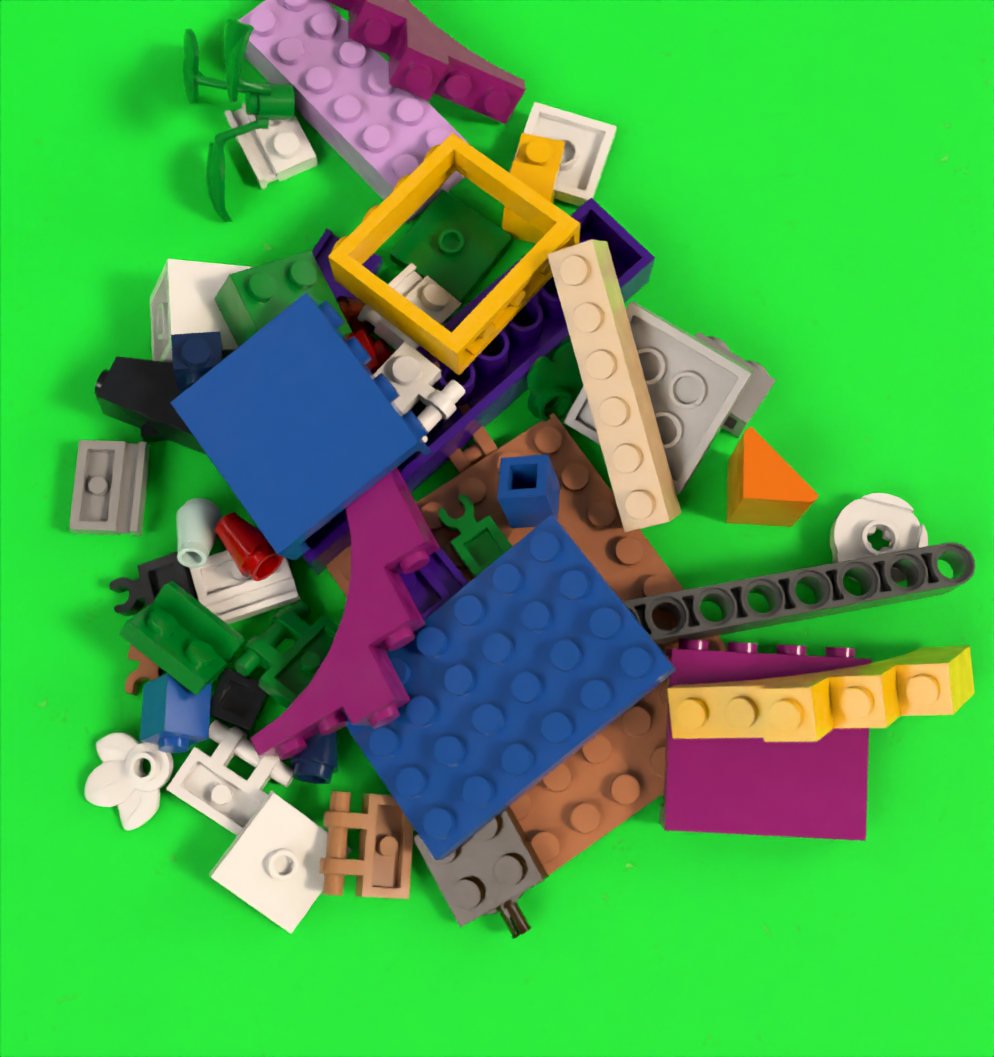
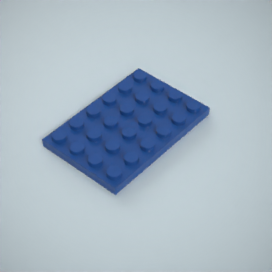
(508, 686)

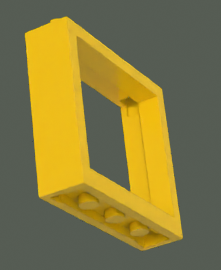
(508, 296)

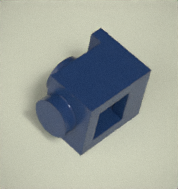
(195, 356)

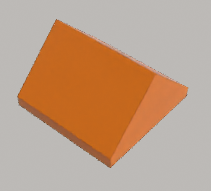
(764, 486)

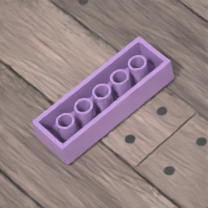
(346, 92)

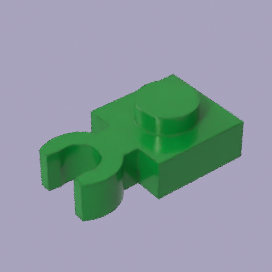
(478, 542)

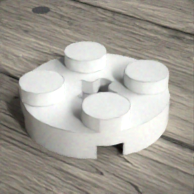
(870, 513)

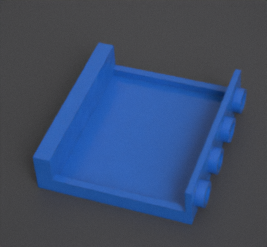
(299, 423)

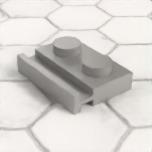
(109, 488)

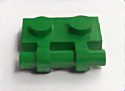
(292, 672)

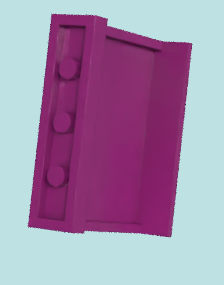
(758, 784)

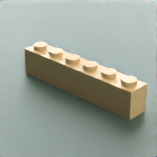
(614, 384)

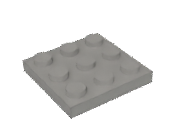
(688, 388)

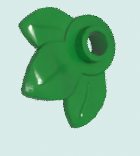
(554, 383)

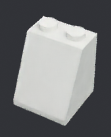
(186, 304)

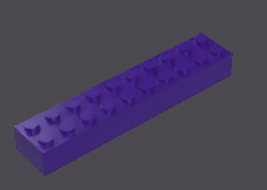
(500, 369)

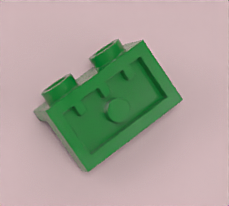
(183, 638)

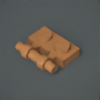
(383, 851)

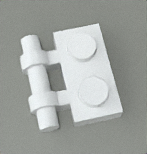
(413, 379)
(218, 790)

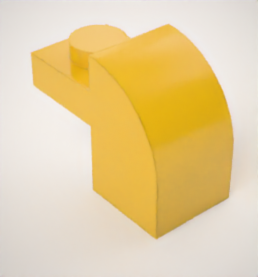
(537, 167)

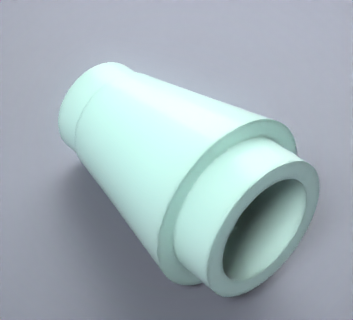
(196, 531)

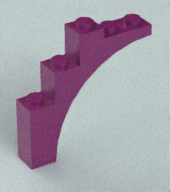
(429, 60)
(378, 614)

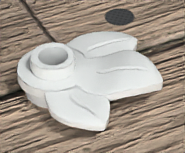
(123, 779)

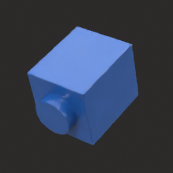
(528, 490)
(174, 715)

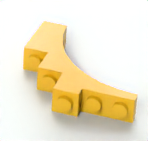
(815, 703)

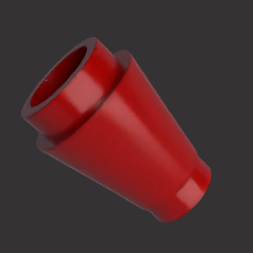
(248, 547)

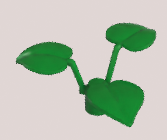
(261, 99)

